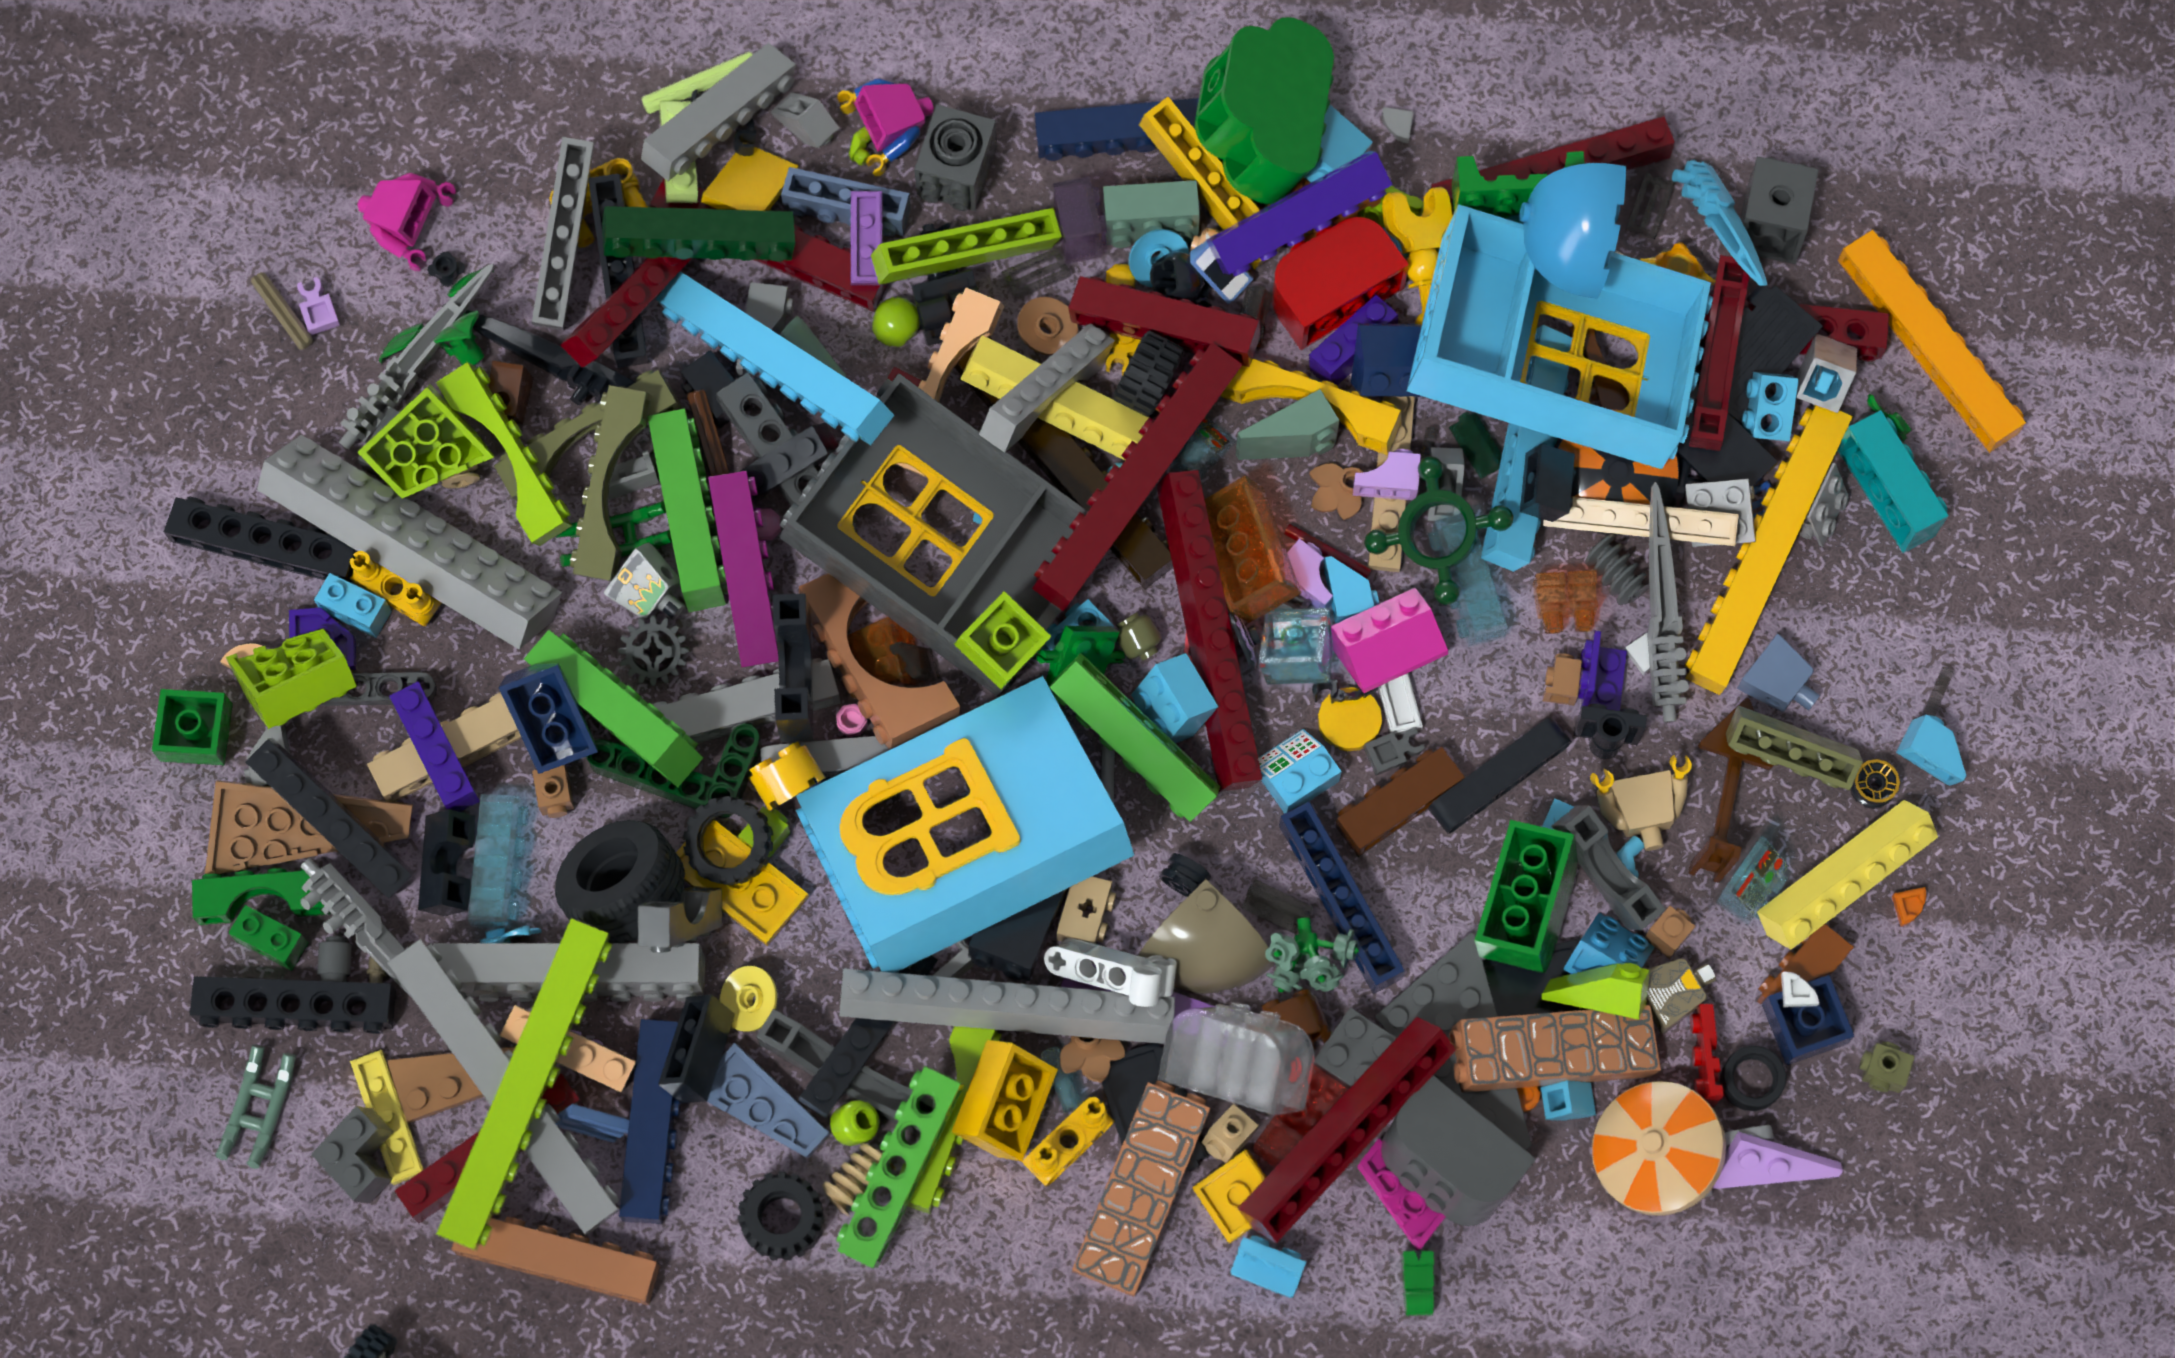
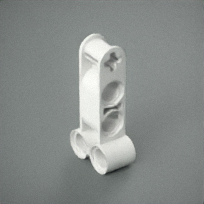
(1144, 979)

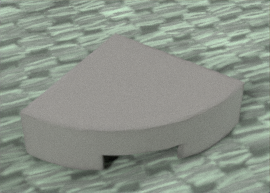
(1398, 123)

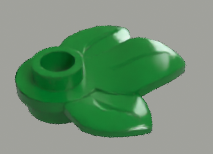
(1901, 426)

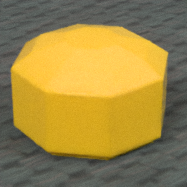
(1120, 274)

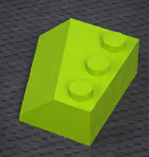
(424, 445)
(292, 676)

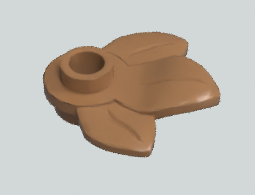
(1333, 490)
(1090, 1057)

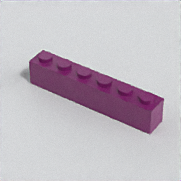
(744, 566)

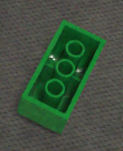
(1528, 897)

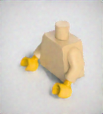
(1644, 802)

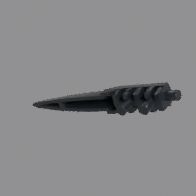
(551, 357)

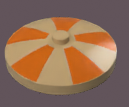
(1659, 1148)

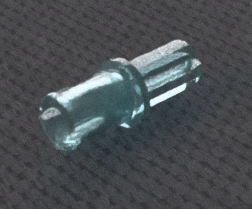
(1062, 1082)

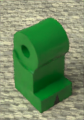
(1418, 1282)

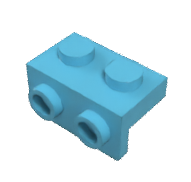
(1267, 1266)

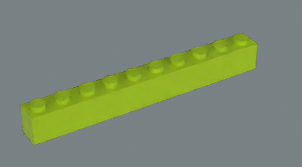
(524, 1084)

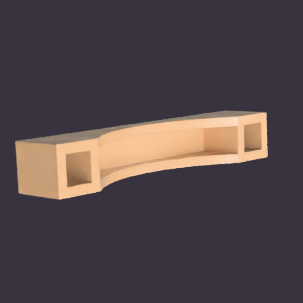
(973, 317)

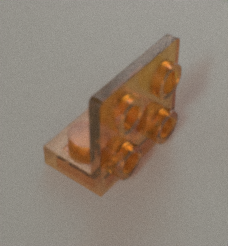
(872, 651)

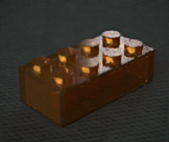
(1249, 550)

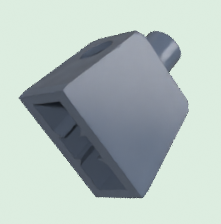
(1780, 677)

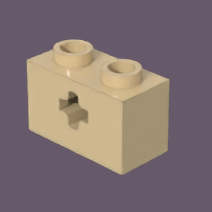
(1089, 892)

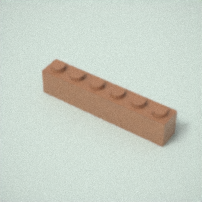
(567, 1260)

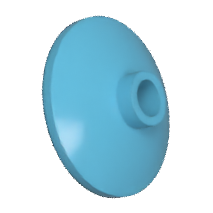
(1151, 242)

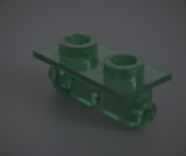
(1476, 444)

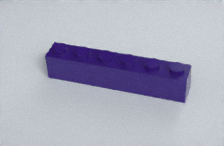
(1300, 212)

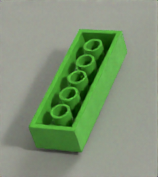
(689, 509)
(620, 708)

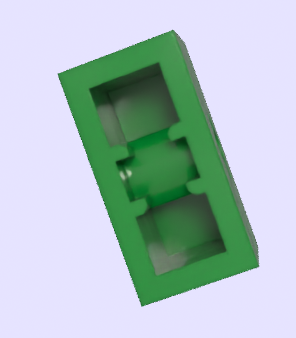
(268, 937)

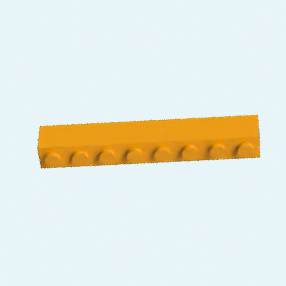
(1932, 341)

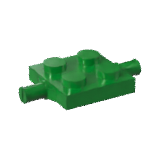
(1092, 641)

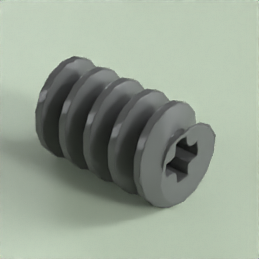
(1616, 571)

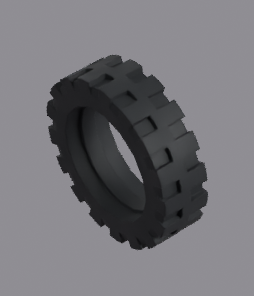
(695, 840)

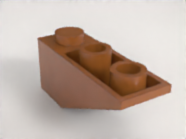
(1816, 959)

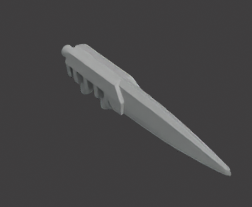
(403, 370)
(1665, 624)
(352, 912)

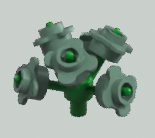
(1294, 962)

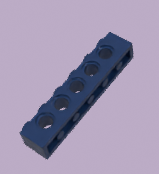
(1341, 896)

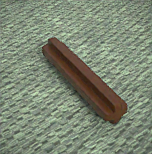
(707, 433)

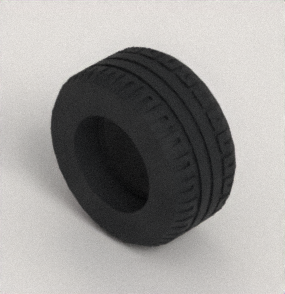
(615, 873)

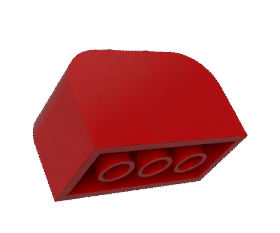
(1334, 277)

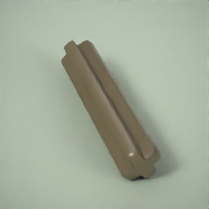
(282, 310)

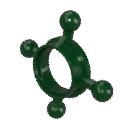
(1430, 470)

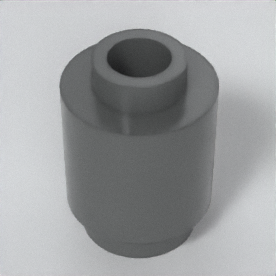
(334, 959)

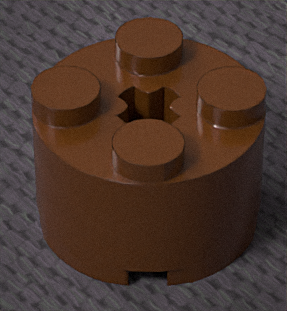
(1303, 1012)

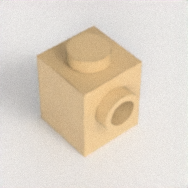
(1229, 1134)

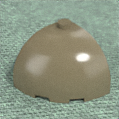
(1210, 944)

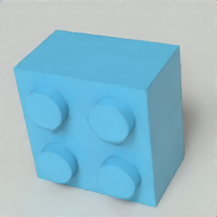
(1175, 698)

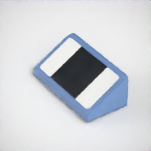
(1225, 285)

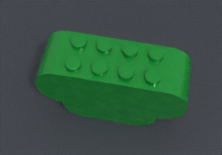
(1267, 106)

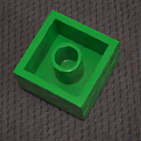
(192, 727)

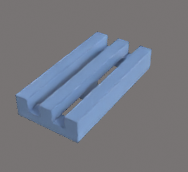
(592, 1123)

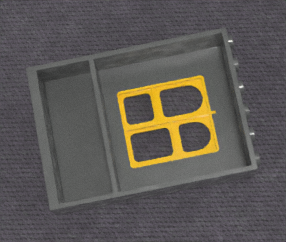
(1017, 531)

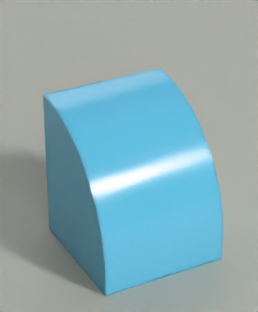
(1568, 1100)

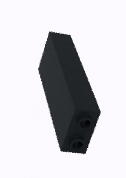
(1017, 940)

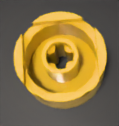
(786, 776)

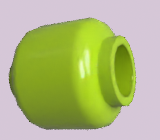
(854, 1123)

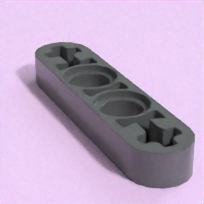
(374, 683)

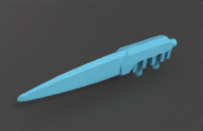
(1717, 205)

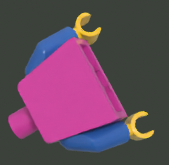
(889, 115)

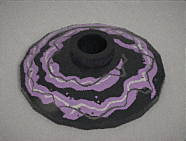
(1247, 638)

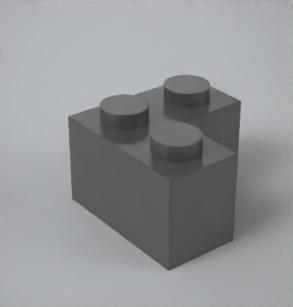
(349, 1152)

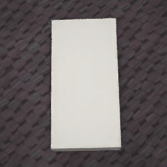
(1400, 705)

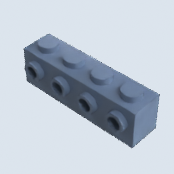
(830, 199)

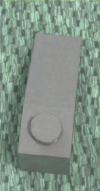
(768, 306)

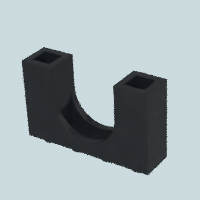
(795, 688)

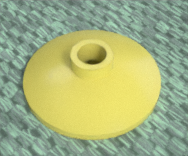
(738, 996)

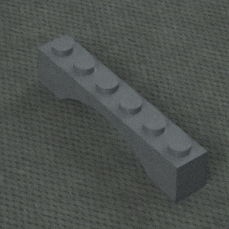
(809, 1052)

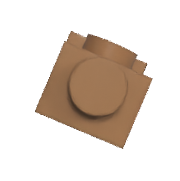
(1563, 680)

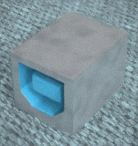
(1826, 373)

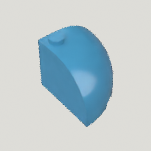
(1574, 226)

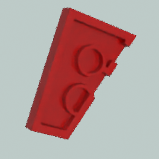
(1703, 1025)

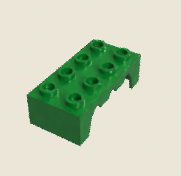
(1499, 196)

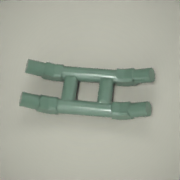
(251, 1088)

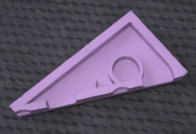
(1760, 1161)

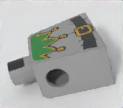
(646, 584)

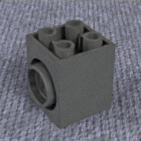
(955, 158)
(1778, 207)

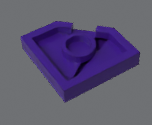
(312, 619)

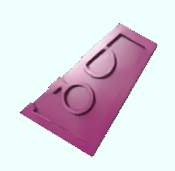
(1405, 1206)

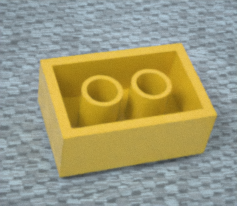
(1004, 1100)

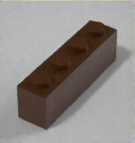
(1398, 801)

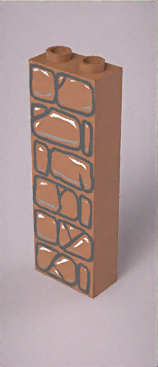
(1553, 1049)
(1141, 1188)

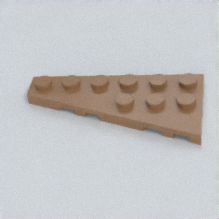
(260, 828)

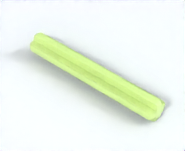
(700, 81)

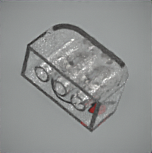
(1239, 1057)

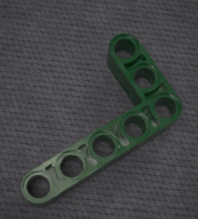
(709, 787)

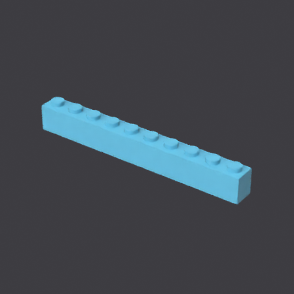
(775, 358)

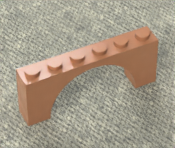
(895, 711)

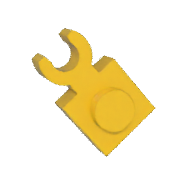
(1122, 348)

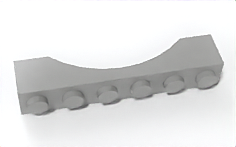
(1023, 404)

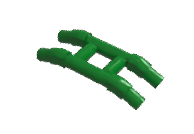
(627, 522)

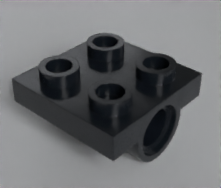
(935, 301)
(1598, 723)

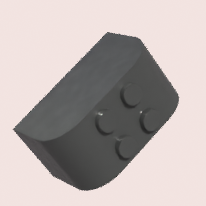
(1452, 1155)

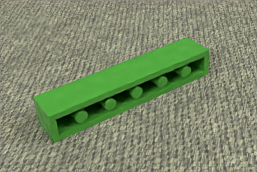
(1134, 738)

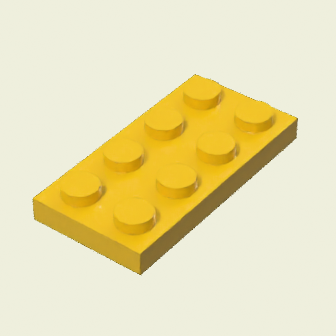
(759, 904)

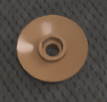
(1051, 315)

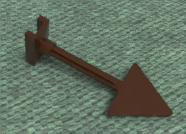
(1718, 853)

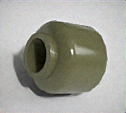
(1138, 636)

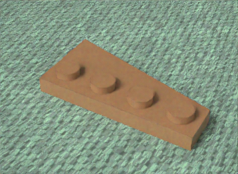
(432, 1084)

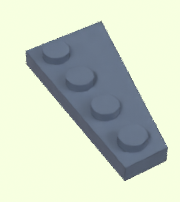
(762, 1103)

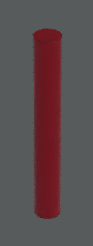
(1296, 533)

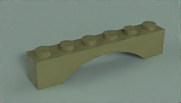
(622, 420)
(568, 431)

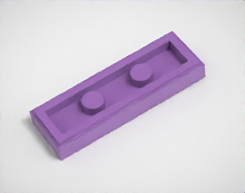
(865, 234)

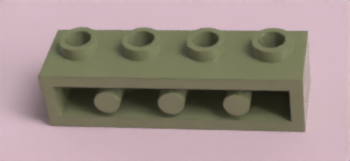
(1793, 748)

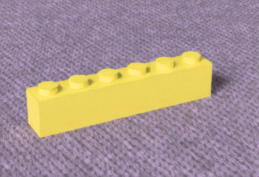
(1074, 410)
(1847, 874)

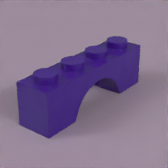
(434, 748)

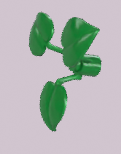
(459, 334)

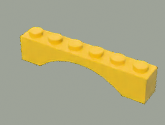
(1369, 422)

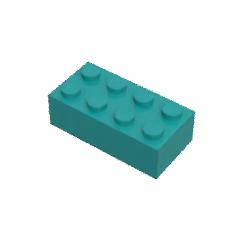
(1893, 481)

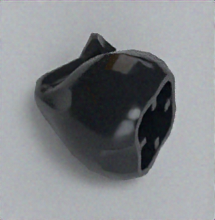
(1178, 279)

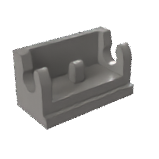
(632, 476)

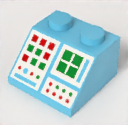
(1298, 771)

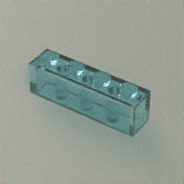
(1478, 602)
(496, 862)

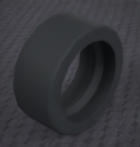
(1772, 1062)

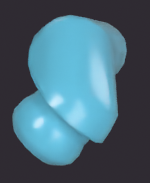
(1629, 852)

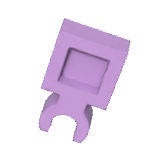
(318, 309)

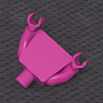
(400, 210)

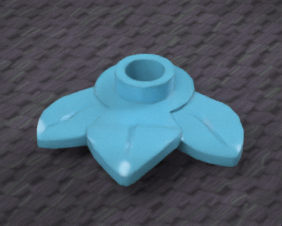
(500, 936)

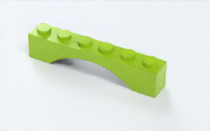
(537, 507)
(966, 1048)

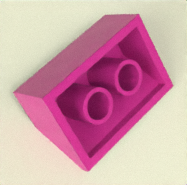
(1388, 640)

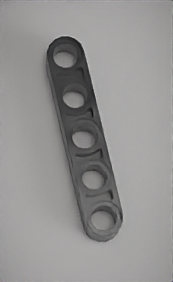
(1499, 775)

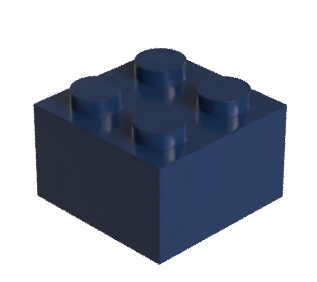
(1809, 1029)

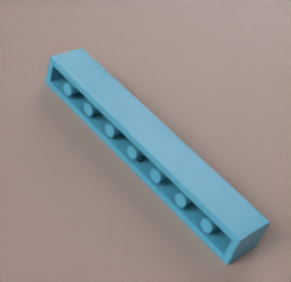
(1515, 545)

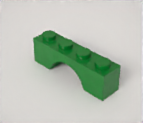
(219, 898)

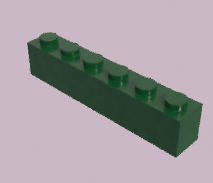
(698, 233)

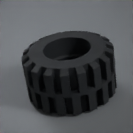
(1148, 373)
(775, 1188)

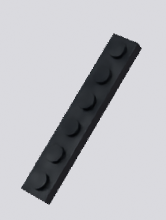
(852, 1054)

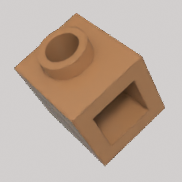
(553, 792)
(1670, 931)

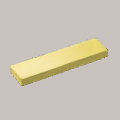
(381, 1096)

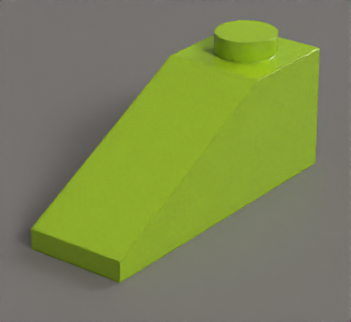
(1607, 989)

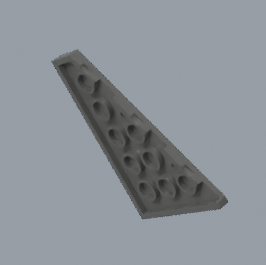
(1443, 996)

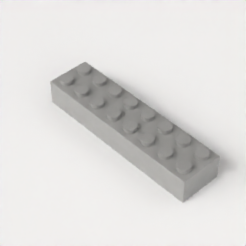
(521, 968)

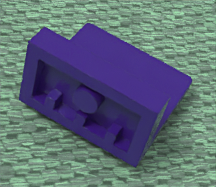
(1603, 674)

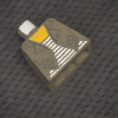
(1676, 992)

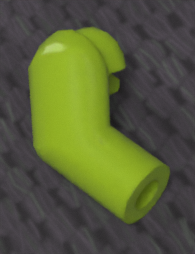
(857, 149)

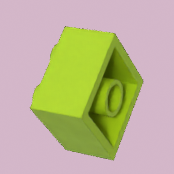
(1002, 640)

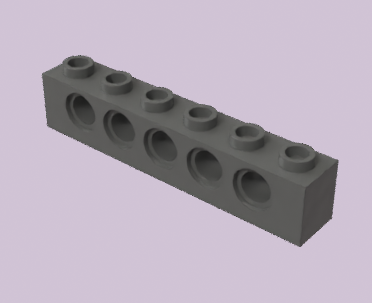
(752, 391)

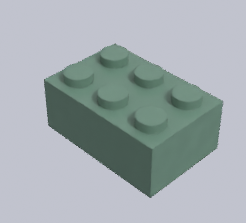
(1142, 208)

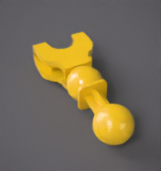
(1418, 235)

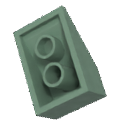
(1291, 432)

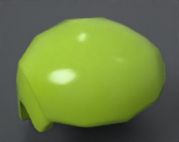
(895, 321)

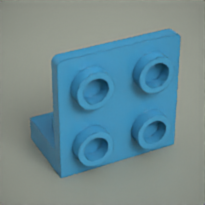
(1606, 945)

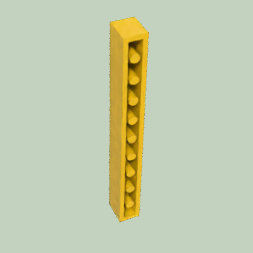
(1763, 560)

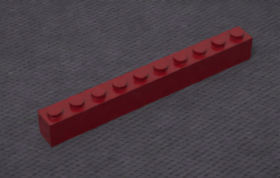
(1136, 477)
(1209, 628)

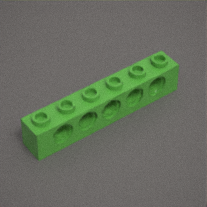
(851, 1238)

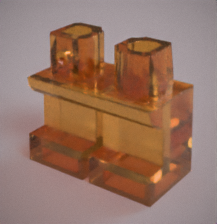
(1578, 603)

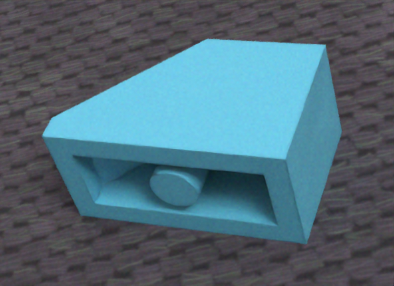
(1349, 590)
(1933, 749)

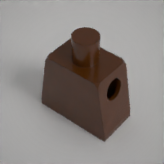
(514, 386)

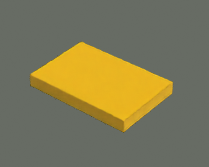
(748, 182)

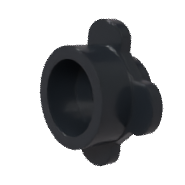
(444, 260)

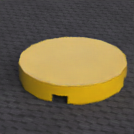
(1349, 722)

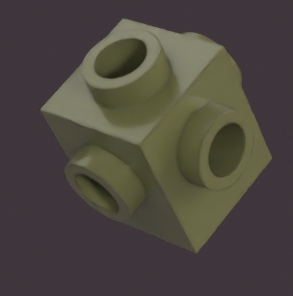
(1896, 1069)

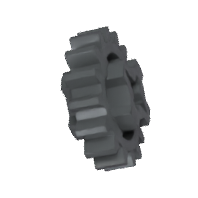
(668, 650)

